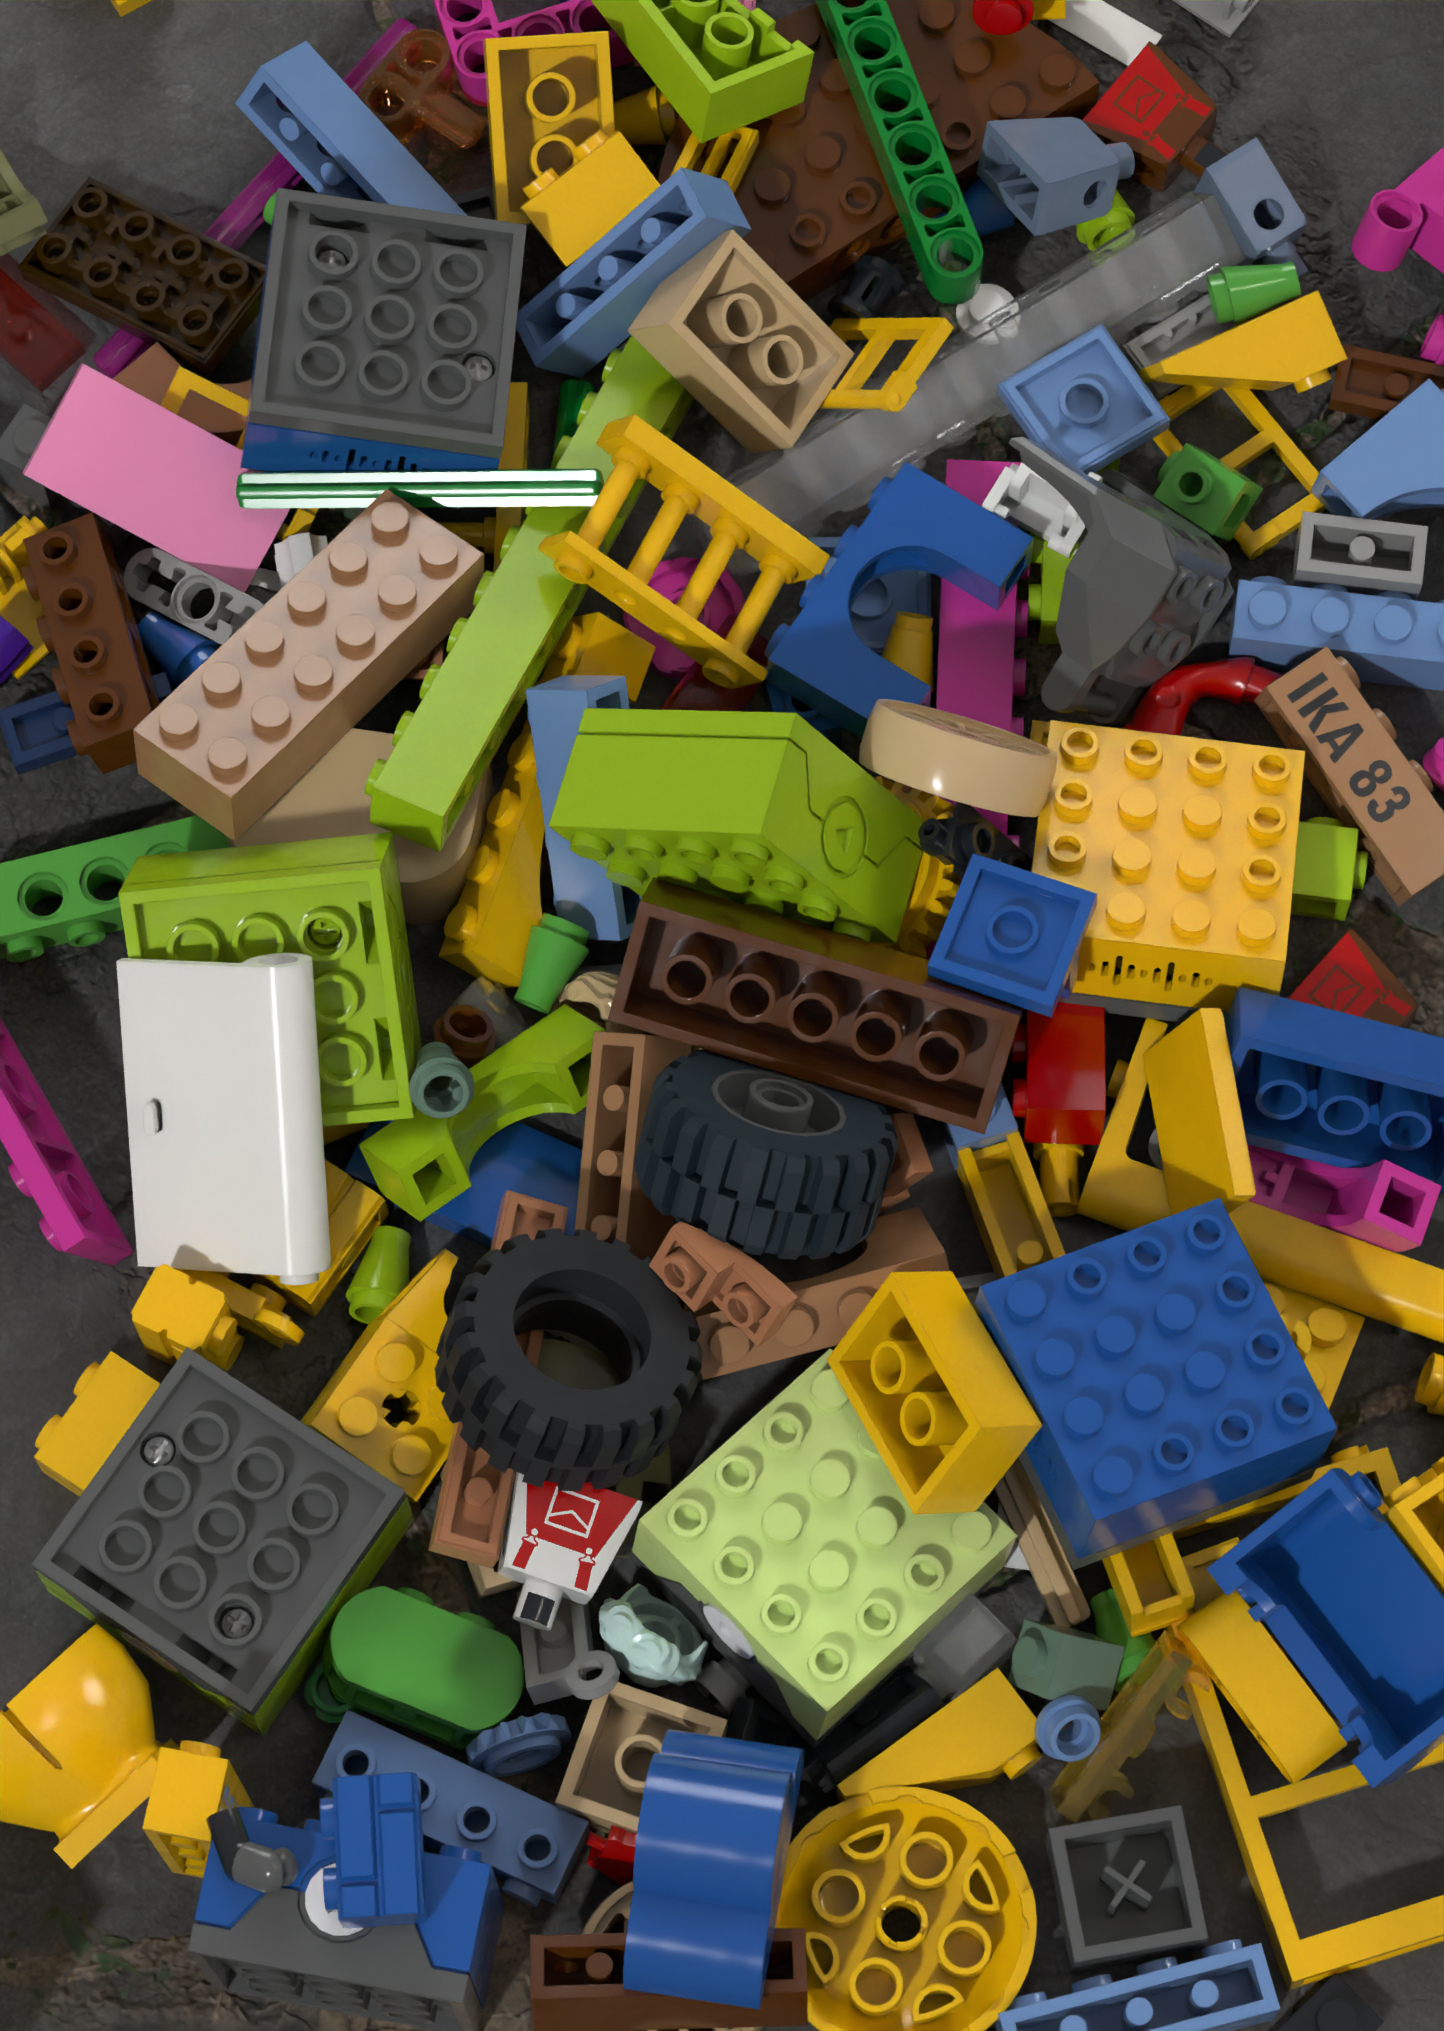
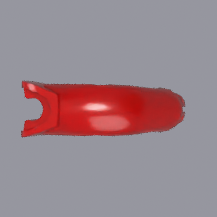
(1175, 693)

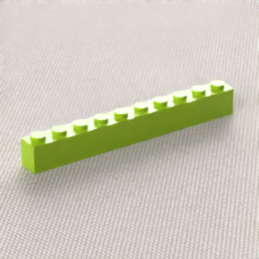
(514, 625)

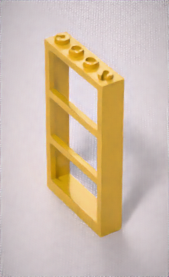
(1350, 1945)

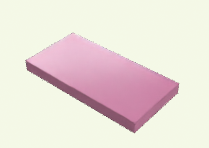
(153, 477)

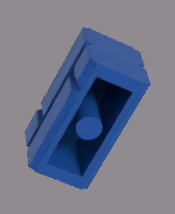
(376, 1850)

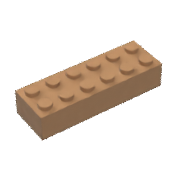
(308, 665)

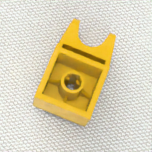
(391, 1362)

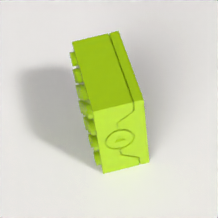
(742, 813)
(309, 898)

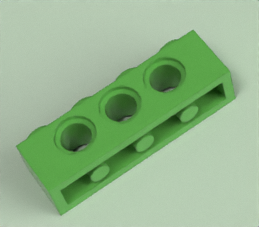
(74, 877)

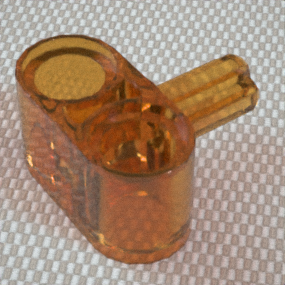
(420, 94)

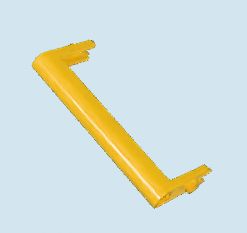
(1279, 1245)

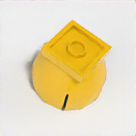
(79, 1746)

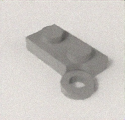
(561, 1657)

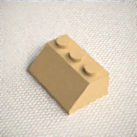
(742, 344)

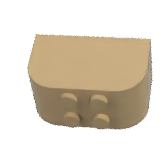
(333, 803)

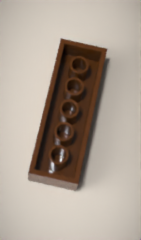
(812, 1005)

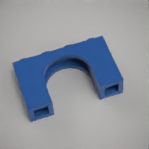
(910, 527)

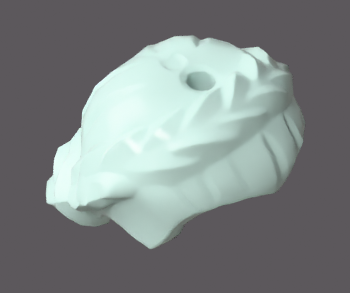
(651, 1639)

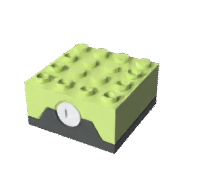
(810, 1558)

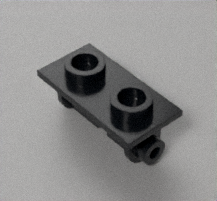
(967, 833)

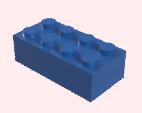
(1337, 1085)

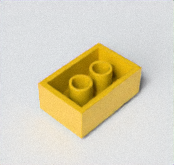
(541, 105)
(933, 1392)

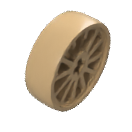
(957, 758)

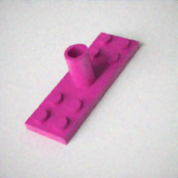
(51, 1168)

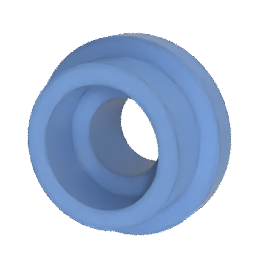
(1078, 1739)

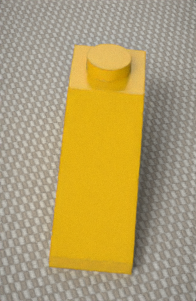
(1264, 353)
(959, 1746)

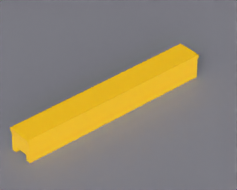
(1020, 1235)

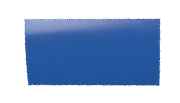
(511, 1160)

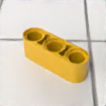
(1262, 1686)

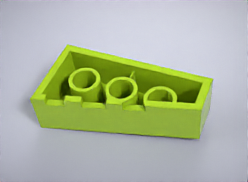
(712, 59)

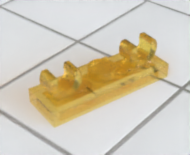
(1128, 1728)

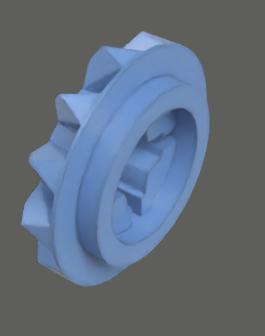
(519, 1745)

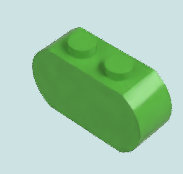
(422, 1665)

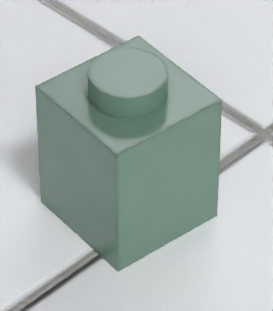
(1065, 1662)

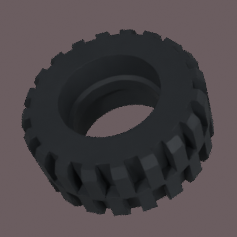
(537, 1422)

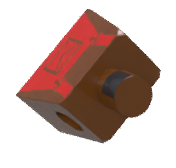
(1160, 118)
(1357, 984)

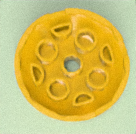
(921, 1856)

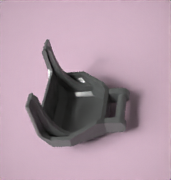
(1132, 593)

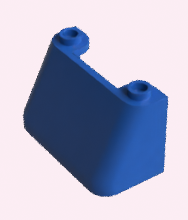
(1351, 1617)

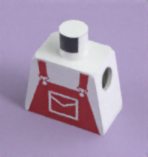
(560, 1544)

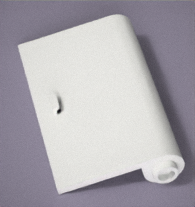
(225, 1115)

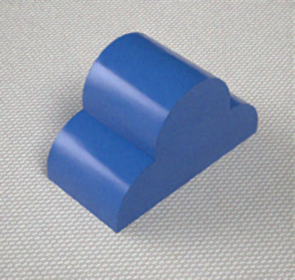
(710, 1867)

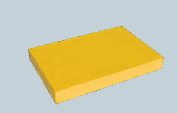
(1199, 1115)

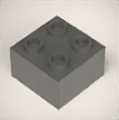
(1126, 1889)

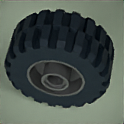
(764, 1157)

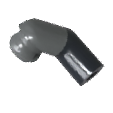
(246, 1861)

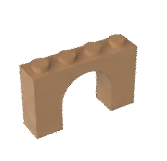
(827, 1302)

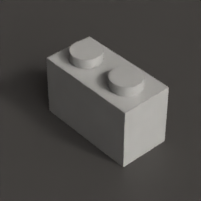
(1359, 554)

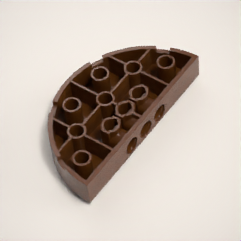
(814, 175)

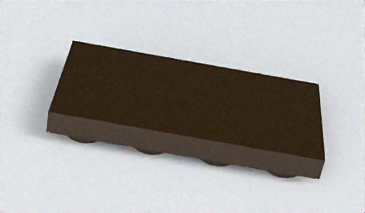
(148, 275)

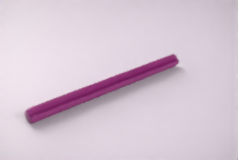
(247, 209)

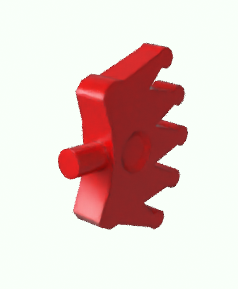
(613, 1854)

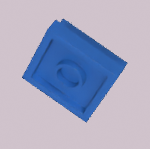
(1013, 936)

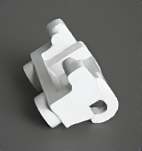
(1037, 506)

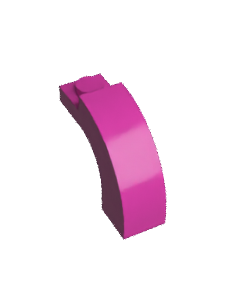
(1367, 1203)

